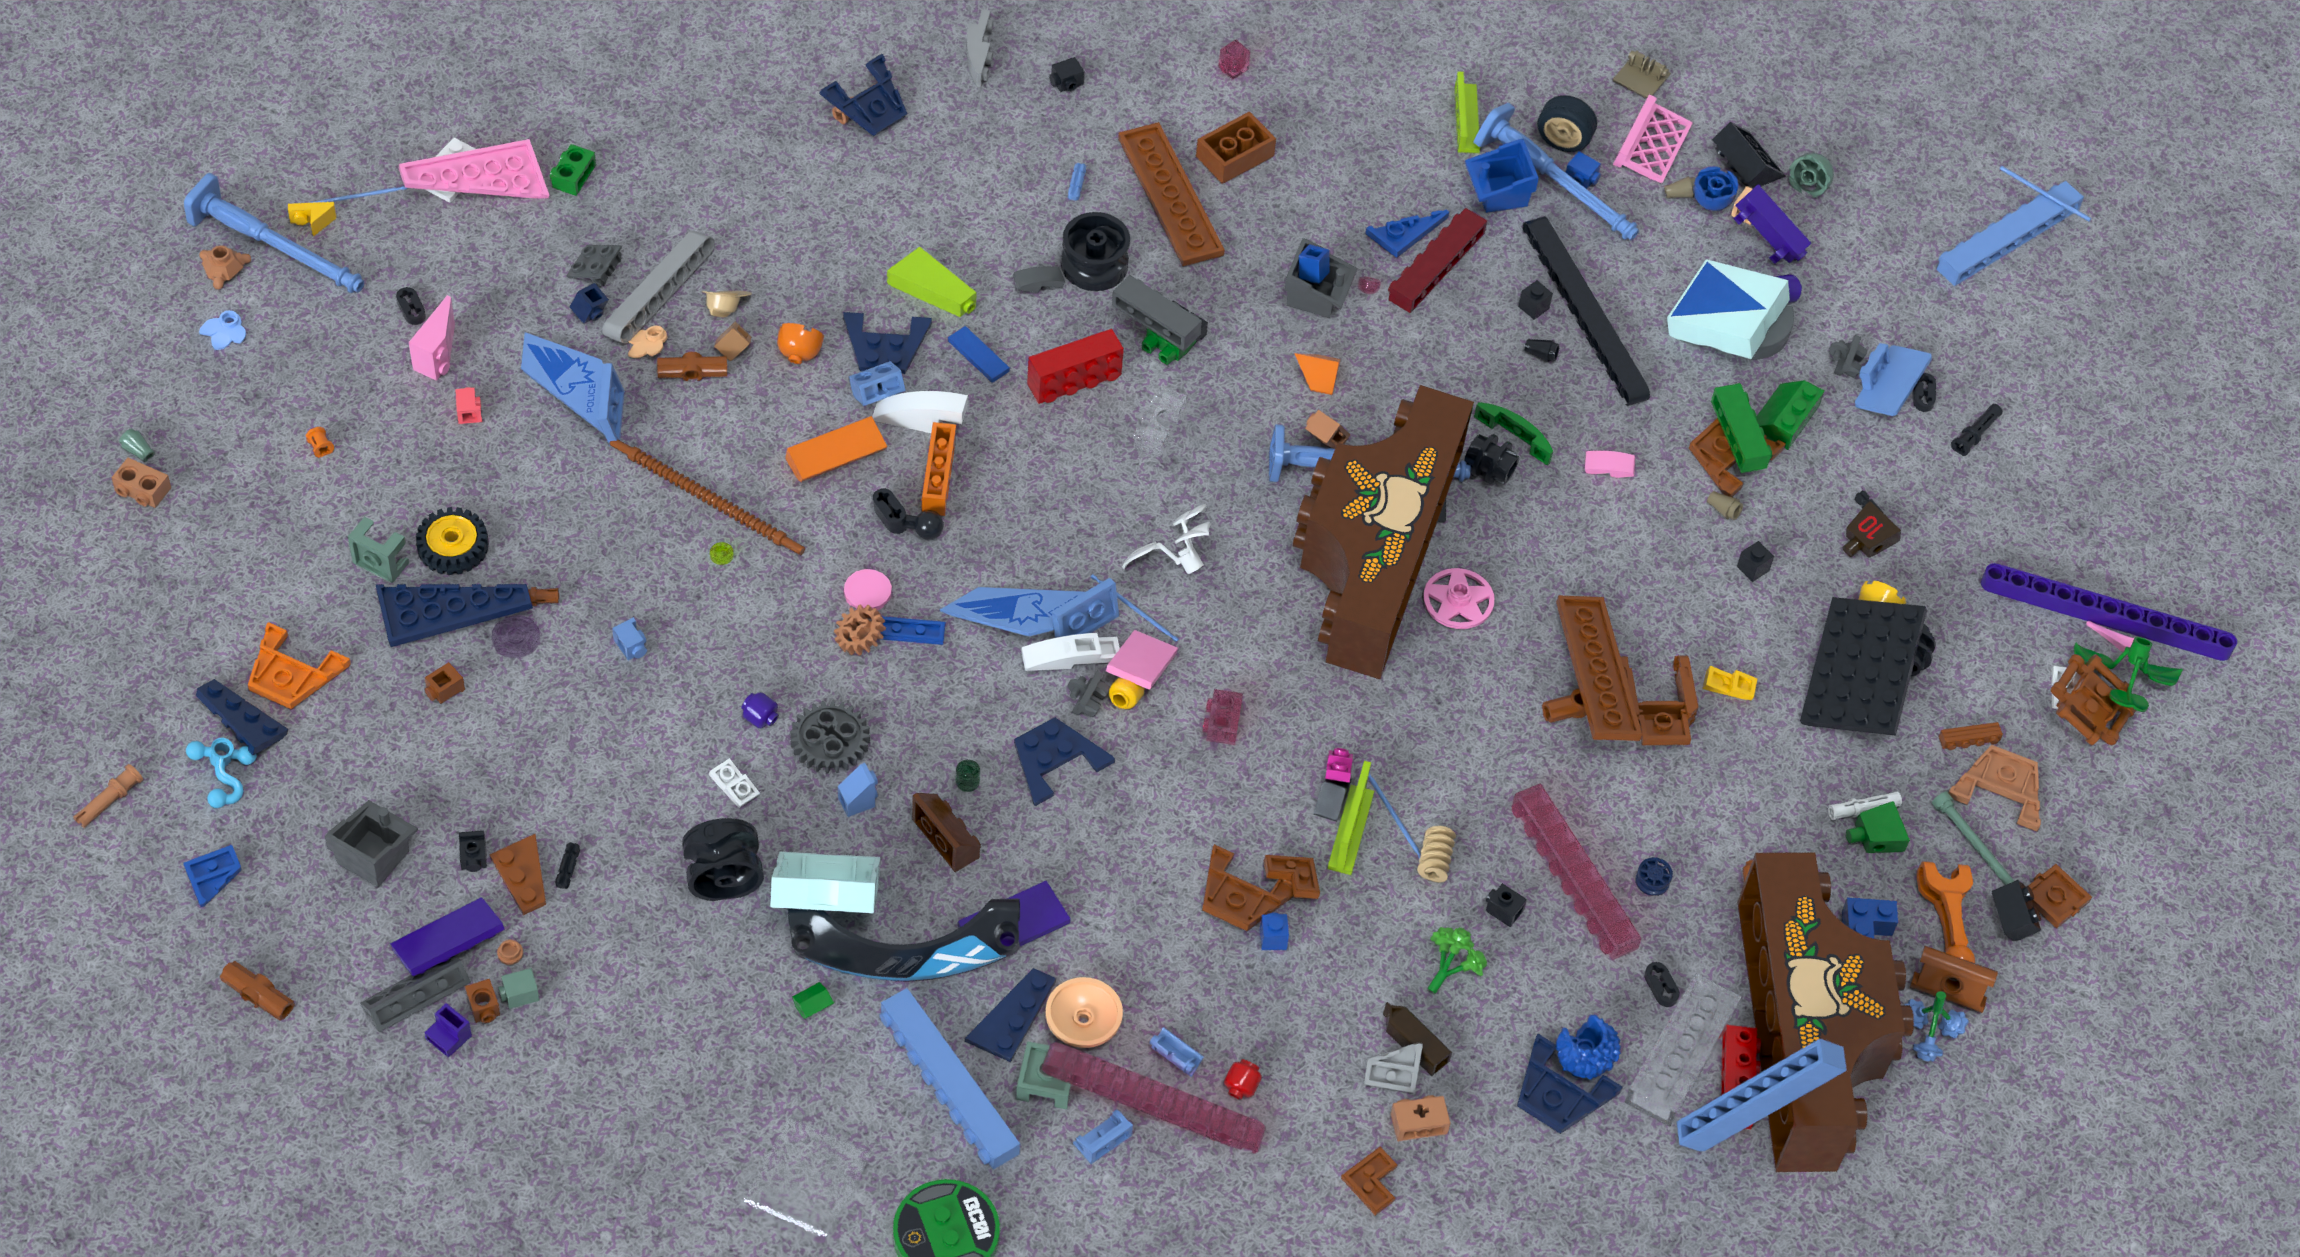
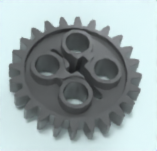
(830, 736)

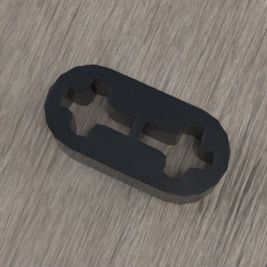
(406, 307)
(1930, 393)
(1666, 982)

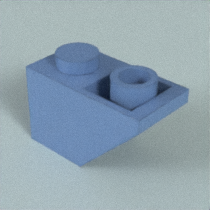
(858, 791)

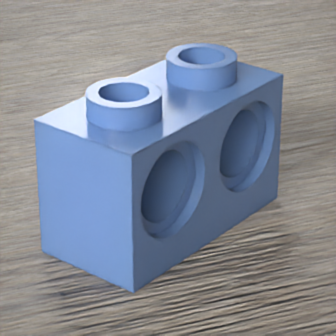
(877, 383)

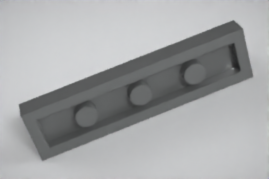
(415, 993)

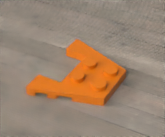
(285, 678)

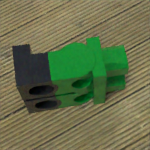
(1169, 351)

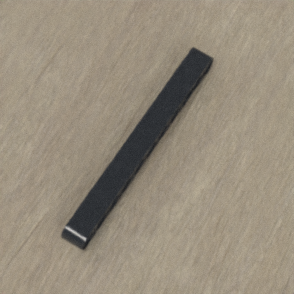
(1587, 310)

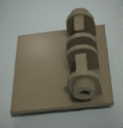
(1641, 75)

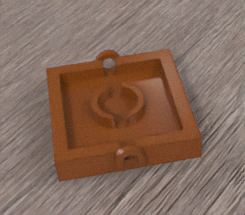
(2058, 895)

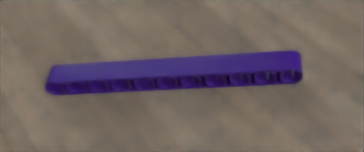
(2108, 612)

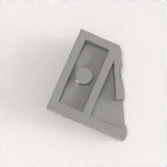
(1395, 1068)

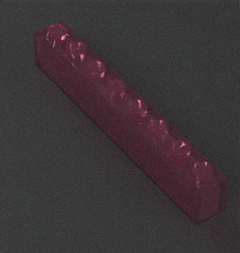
(1576, 872)

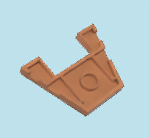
(2006, 776)

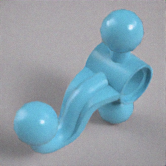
(217, 797)

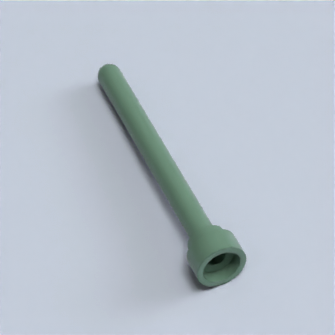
(1945, 803)

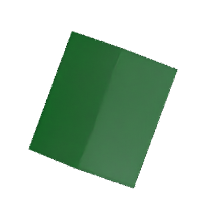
(812, 1000)

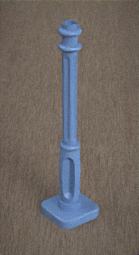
(1498, 128)
(206, 200)
(1282, 454)

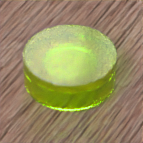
(721, 553)

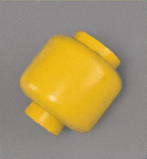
(1125, 693)

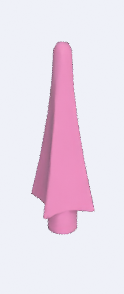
(2117, 639)

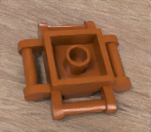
(2088, 702)

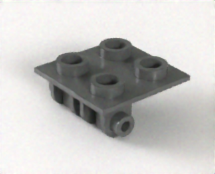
(596, 263)

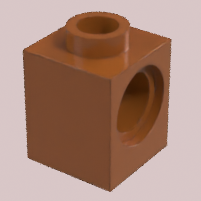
(482, 992)

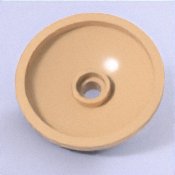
(1084, 999)

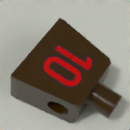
(1870, 532)

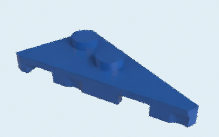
(1402, 234)

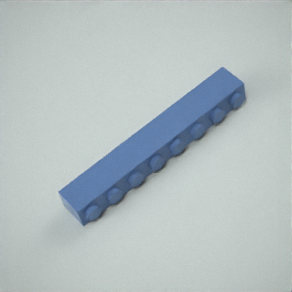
(2007, 234)
(950, 1079)
(1761, 1095)

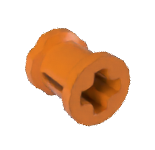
(319, 442)

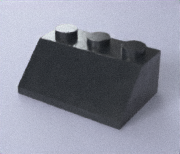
(1746, 156)

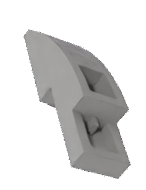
(978, 48)

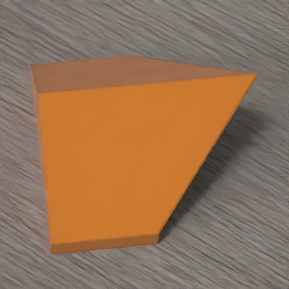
(1319, 371)

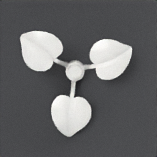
(1188, 555)

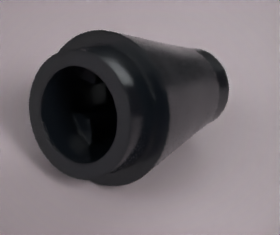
(1542, 349)

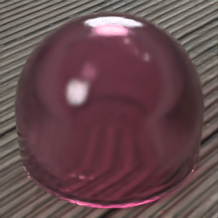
(1369, 286)

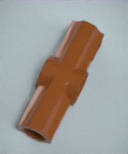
(692, 366)
(1564, 707)
(257, 990)

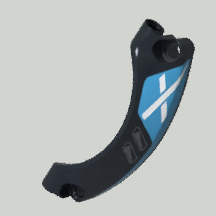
(958, 952)

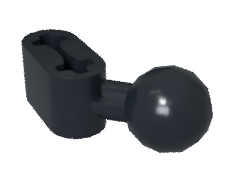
(893, 515)

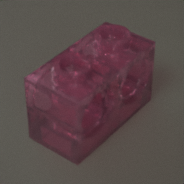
(1223, 717)

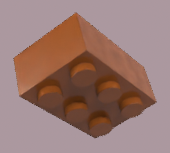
(1235, 147)

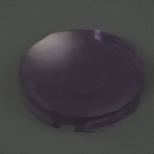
(521, 641)

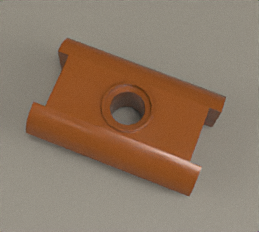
(1971, 978)

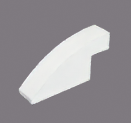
(921, 409)

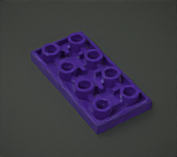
(1039, 914)
(447, 936)

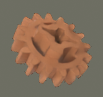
(859, 629)

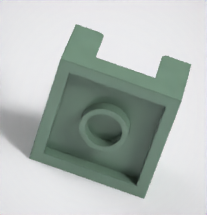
(374, 556)
(1036, 1082)

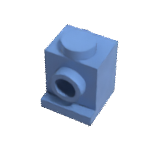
(629, 639)

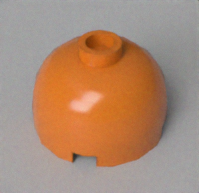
(799, 343)

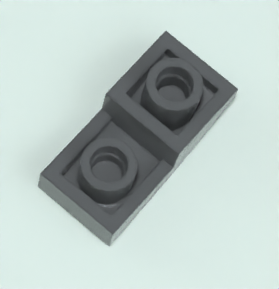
(1034, 278)

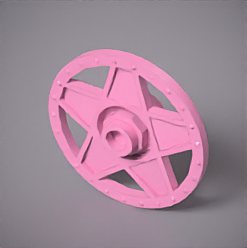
(1458, 598)

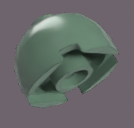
(1811, 169)

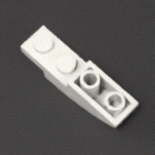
(1069, 650)

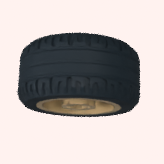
(1567, 123)

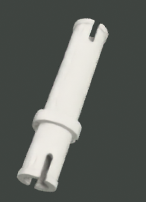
(1855, 807)

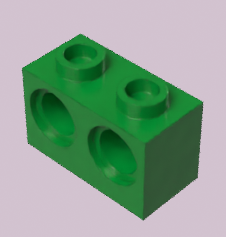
(573, 169)

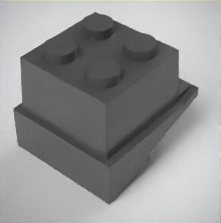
(1322, 296)
(370, 842)

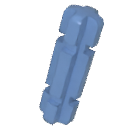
(1076, 181)

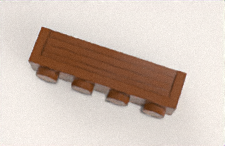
(1970, 735)

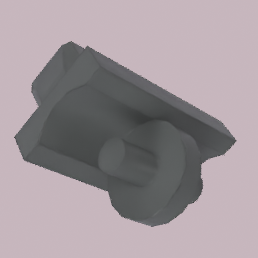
(1845, 354)
(1094, 686)

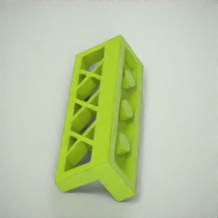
(1466, 115)

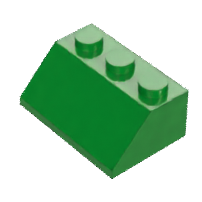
(1789, 411)

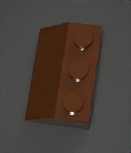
(944, 830)

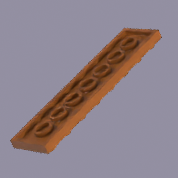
(1171, 194)
(1598, 668)

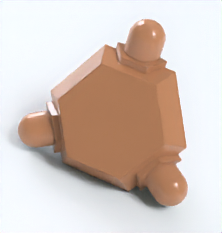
(222, 264)

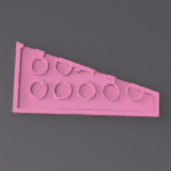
(492, 170)

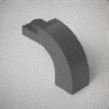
(1777, 335)

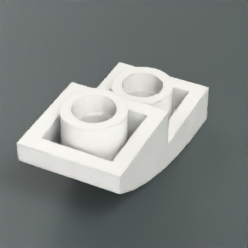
(733, 783)

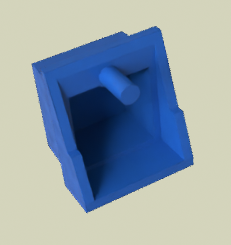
(1503, 176)

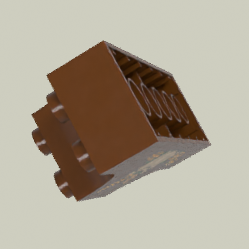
(1374, 522)
(1815, 983)

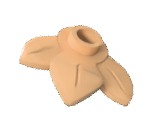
(647, 342)

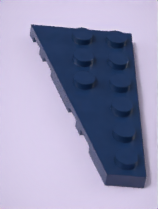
(441, 608)

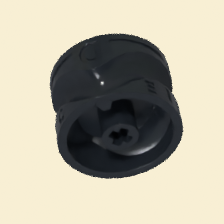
(1095, 251)
(723, 859)

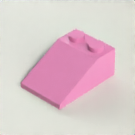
(433, 342)

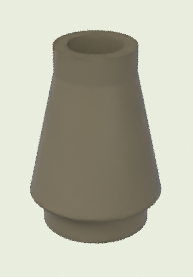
(1680, 189)
(1726, 505)

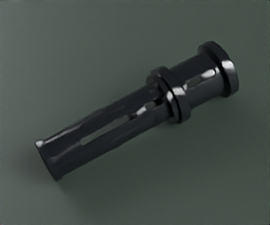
(1972, 435)

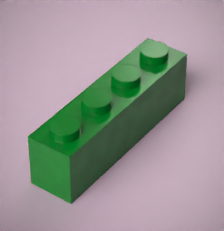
(1741, 428)

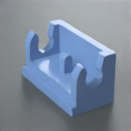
(1104, 1137)

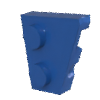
(212, 873)

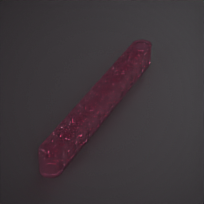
(1153, 1097)

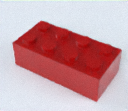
(1075, 366)

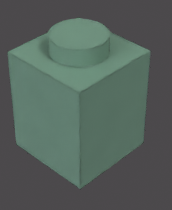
(519, 988)

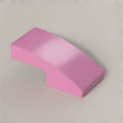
(1611, 462)

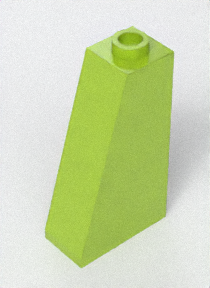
(932, 282)

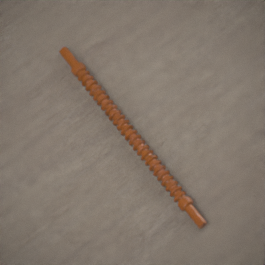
(779, 537)

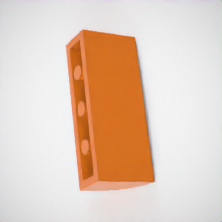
(835, 449)

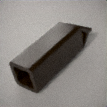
(1408, 1030)

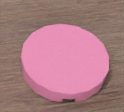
(867, 588)

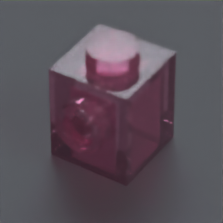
(1234, 59)

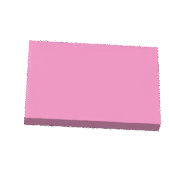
(1142, 659)

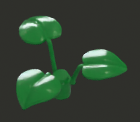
(2138, 656)

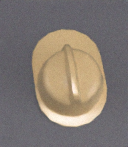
(724, 302)

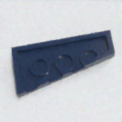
(242, 717)
(1011, 1019)

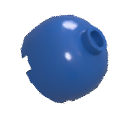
(1715, 188)

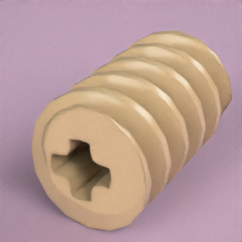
(1436, 853)

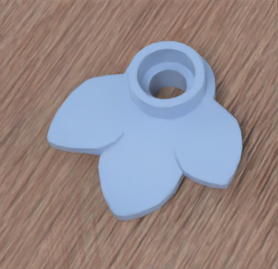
(223, 332)

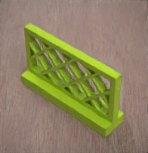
(1352, 824)

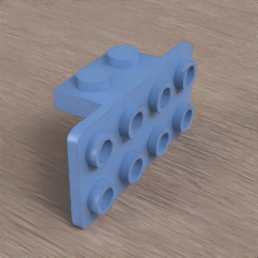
(1890, 378)

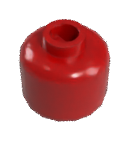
(1242, 1079)

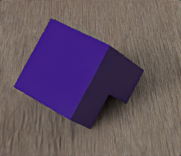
(448, 1031)

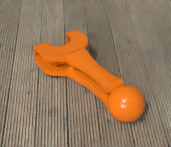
(1947, 899)

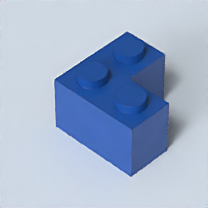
(1870, 916)

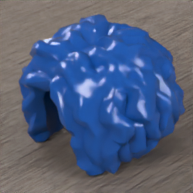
(1591, 1050)

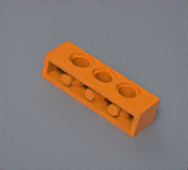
(939, 468)

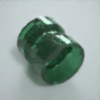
(965, 781)

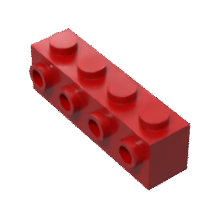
(1739, 1057)

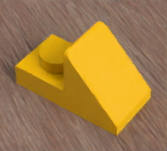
(318, 214)

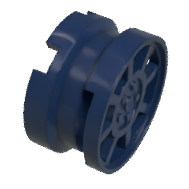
(1652, 877)

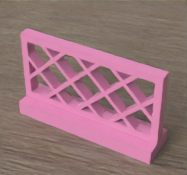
(1639, 129)

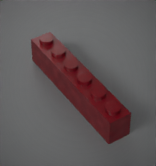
(1437, 260)

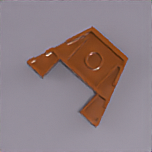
(1716, 457)
(1236, 899)

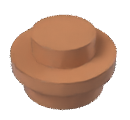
(510, 952)

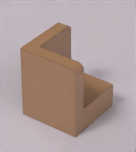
(732, 341)

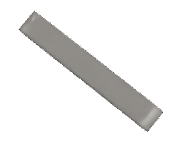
(658, 287)

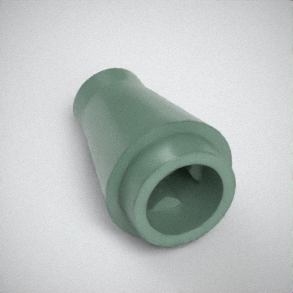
(135, 444)

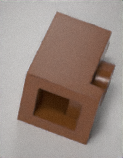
(444, 683)

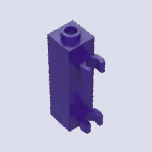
(1772, 225)

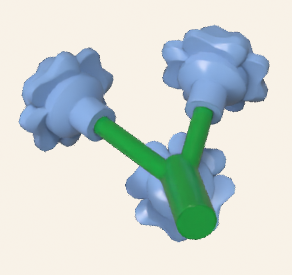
(1951, 1025)

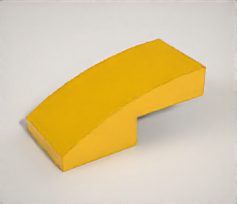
(1735, 685)

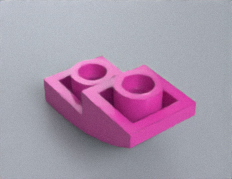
(1339, 765)

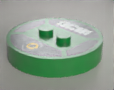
(946, 1221)

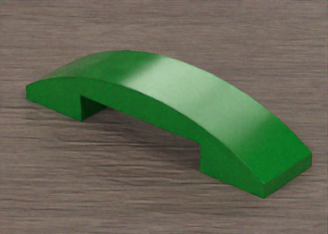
(1518, 426)

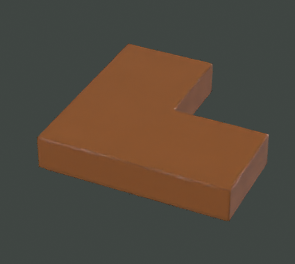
(1298, 870)
(1365, 1180)

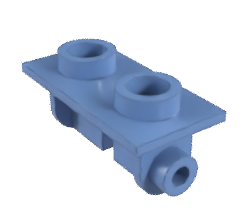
(1176, 1051)

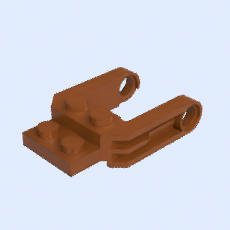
(1667, 720)

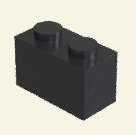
(2016, 910)

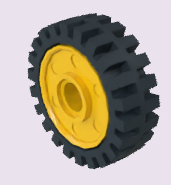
(468, 536)

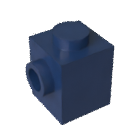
(589, 303)

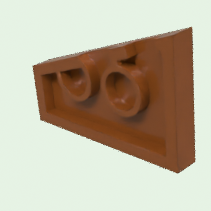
(521, 873)

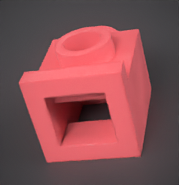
(468, 406)

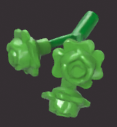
(1455, 940)

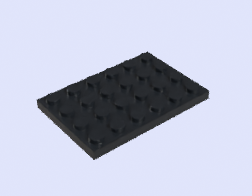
(1863, 666)

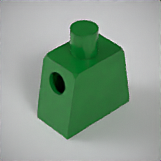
(1880, 830)

